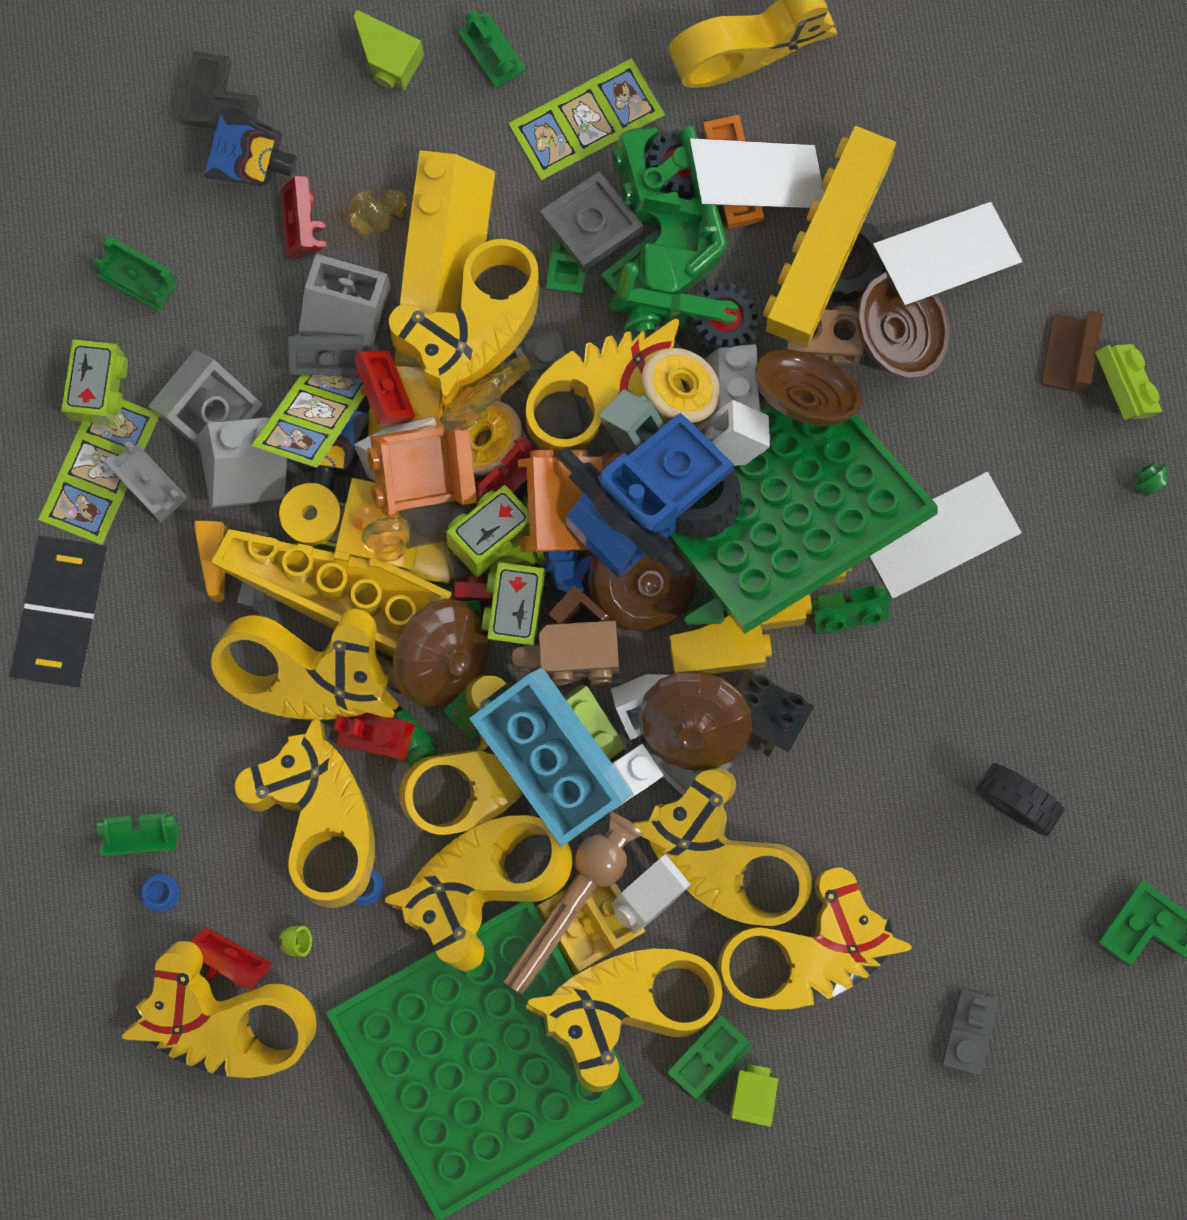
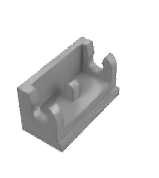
(146, 481)

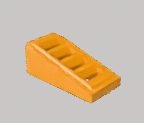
(209, 538)

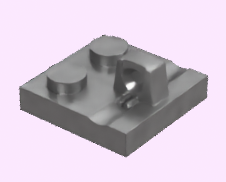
(591, 221)

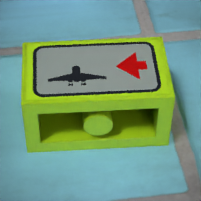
(94, 382)
(488, 530)
(514, 604)

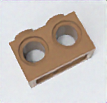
(825, 342)

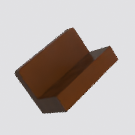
(1072, 352)
(575, 605)

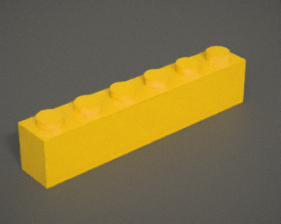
(830, 236)

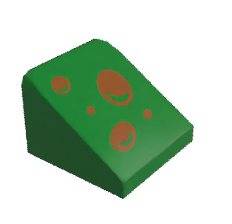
(459, 713)

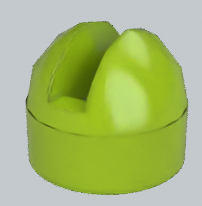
(296, 941)

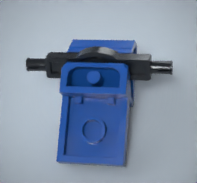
(639, 496)

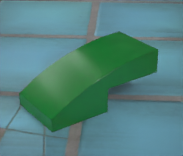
(564, 272)

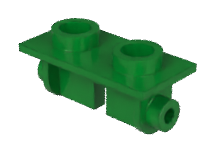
(490, 48)
(868, 607)
(153, 834)

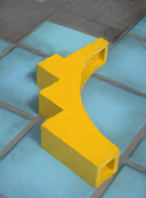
(727, 649)

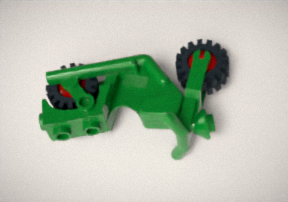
(686, 250)

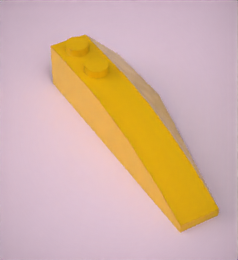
(445, 226)
(328, 583)

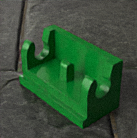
(135, 274)
(711, 1059)

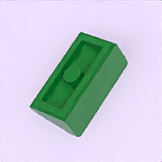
(704, 611)

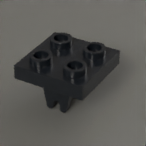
(774, 711)

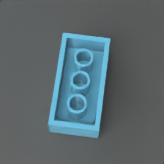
(551, 756)

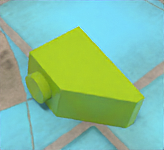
(389, 52)
(754, 1096)

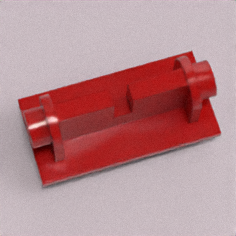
(510, 473)

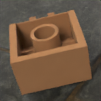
(573, 653)

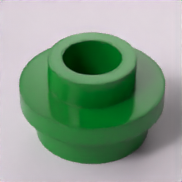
(1151, 479)

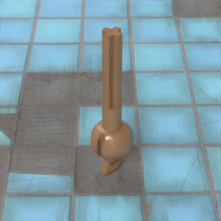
(599, 863)

